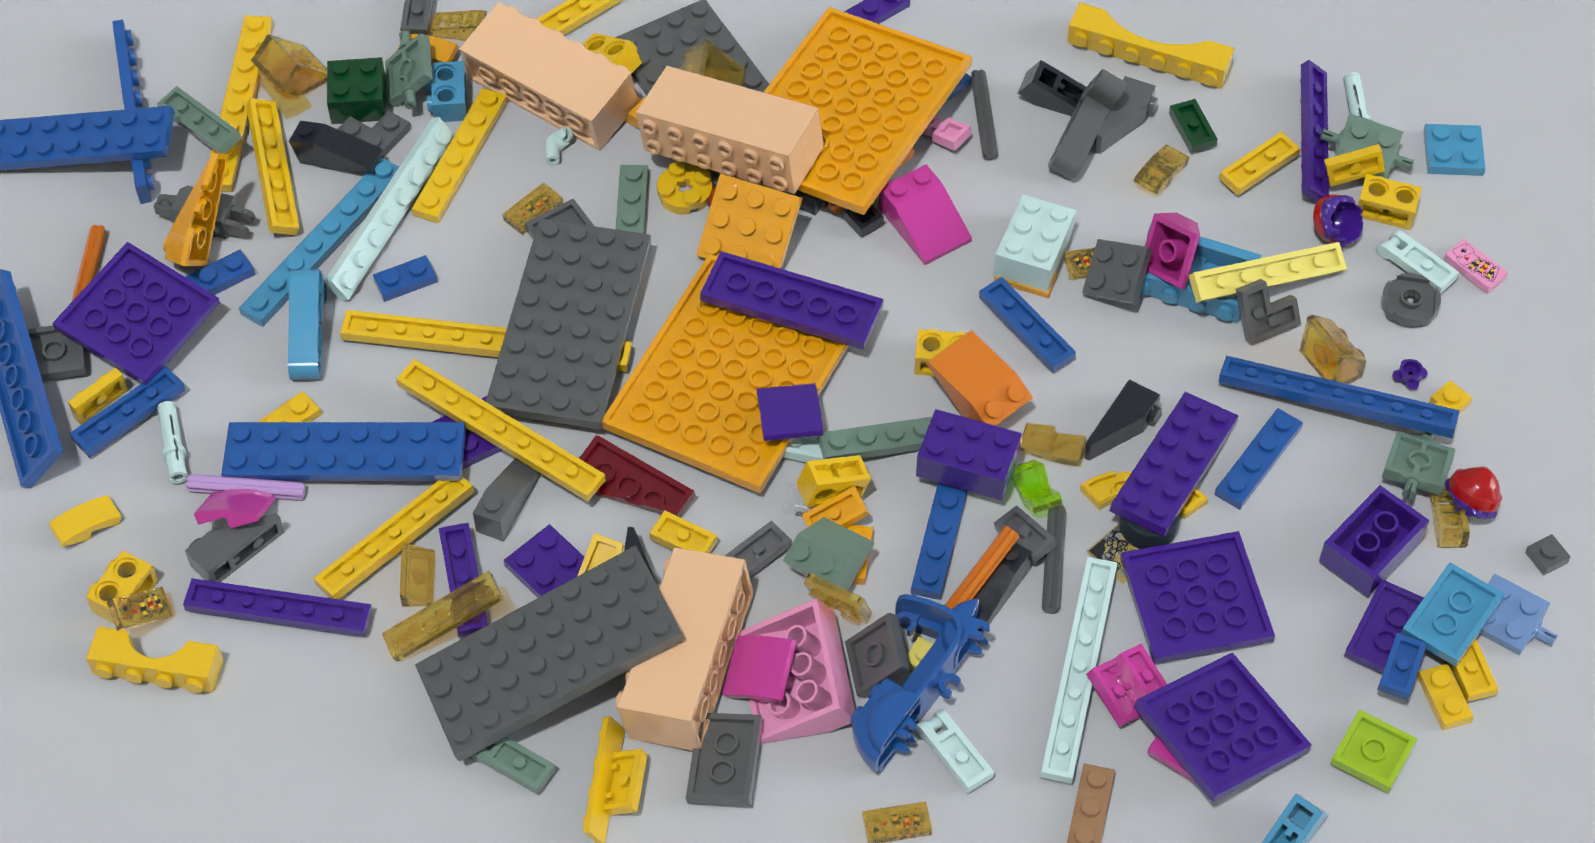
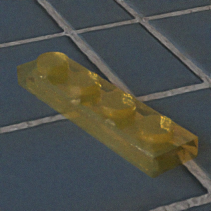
(442, 616)

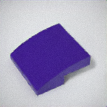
(789, 412)

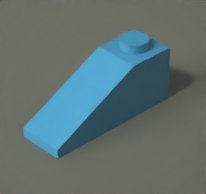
(1297, 822)

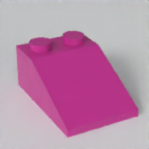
(923, 214)

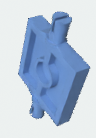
(1517, 617)

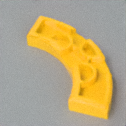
(1104, 488)

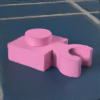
(947, 133)

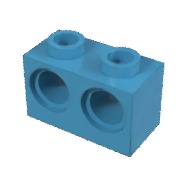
(448, 91)

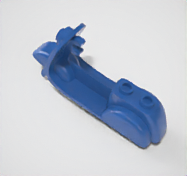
(894, 709)

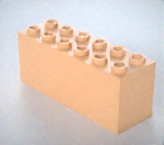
(549, 75)
(730, 129)
(677, 688)

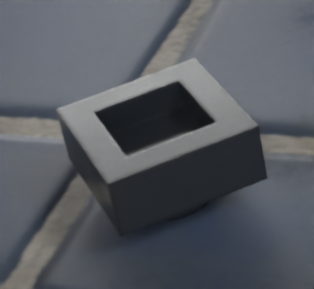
(866, 222)

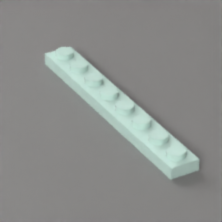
(389, 209)
(1080, 658)

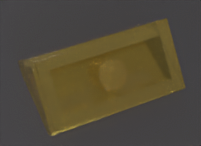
(416, 576)

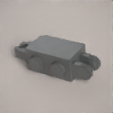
(227, 218)

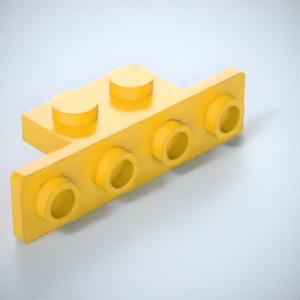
(615, 781)

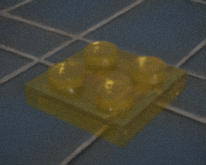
(849, 604)

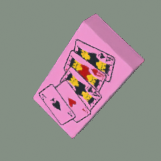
(1475, 266)

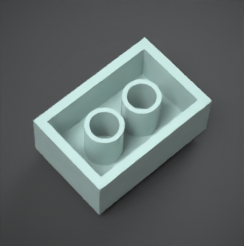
(1034, 242)

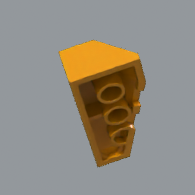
(194, 227)

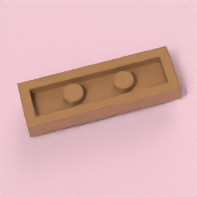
(1091, 804)

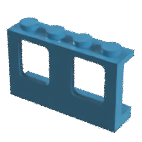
(1208, 255)

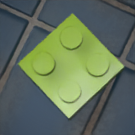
(1373, 751)

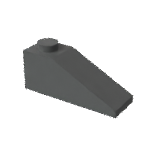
(1126, 113)
(504, 500)
(227, 548)

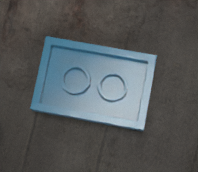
(1453, 613)

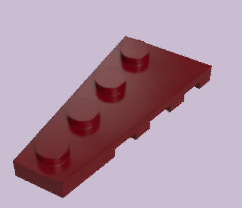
(635, 481)

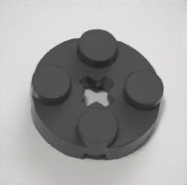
(1410, 314)

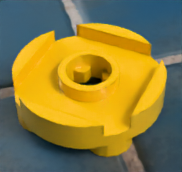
(684, 175)

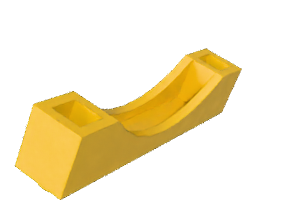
(1200, 62)

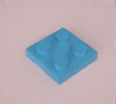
(1454, 149)

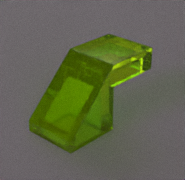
(1033, 486)

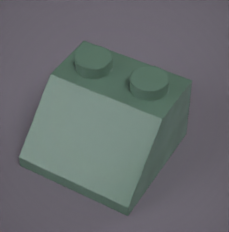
(829, 552)

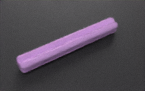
(213, 483)

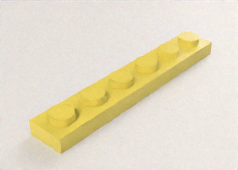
(1274, 270)

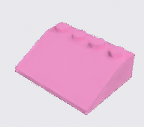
(818, 683)

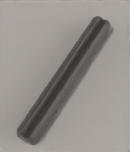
(984, 114)
(1054, 561)

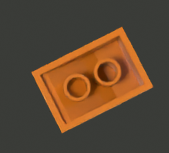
(979, 380)

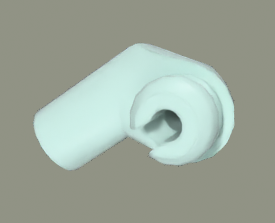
(557, 142)

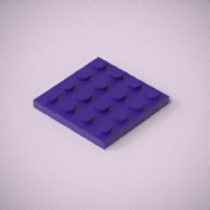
(136, 313)
(1196, 597)
(1222, 726)

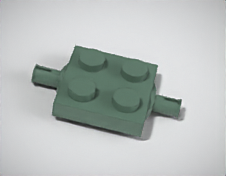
(408, 69)
(1365, 133)
(1418, 463)

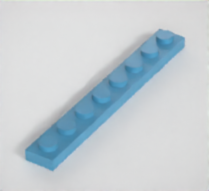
(319, 243)

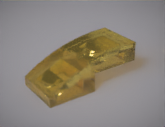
(1161, 168)
(1049, 445)

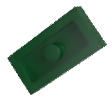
(1193, 125)

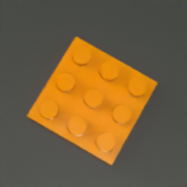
(749, 222)

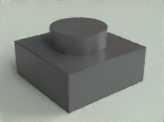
(1547, 554)

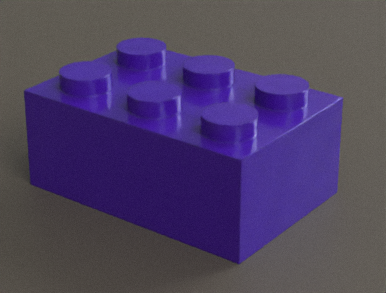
(968, 454)
(1373, 540)

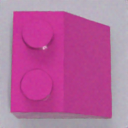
(1173, 247)

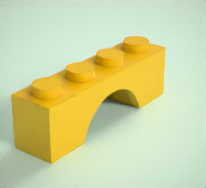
(191, 667)

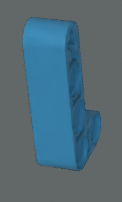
(306, 299)

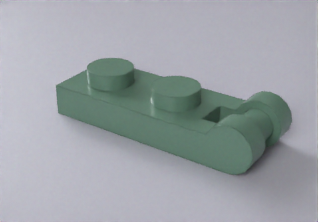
(517, 764)

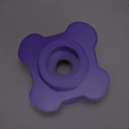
(1412, 367)

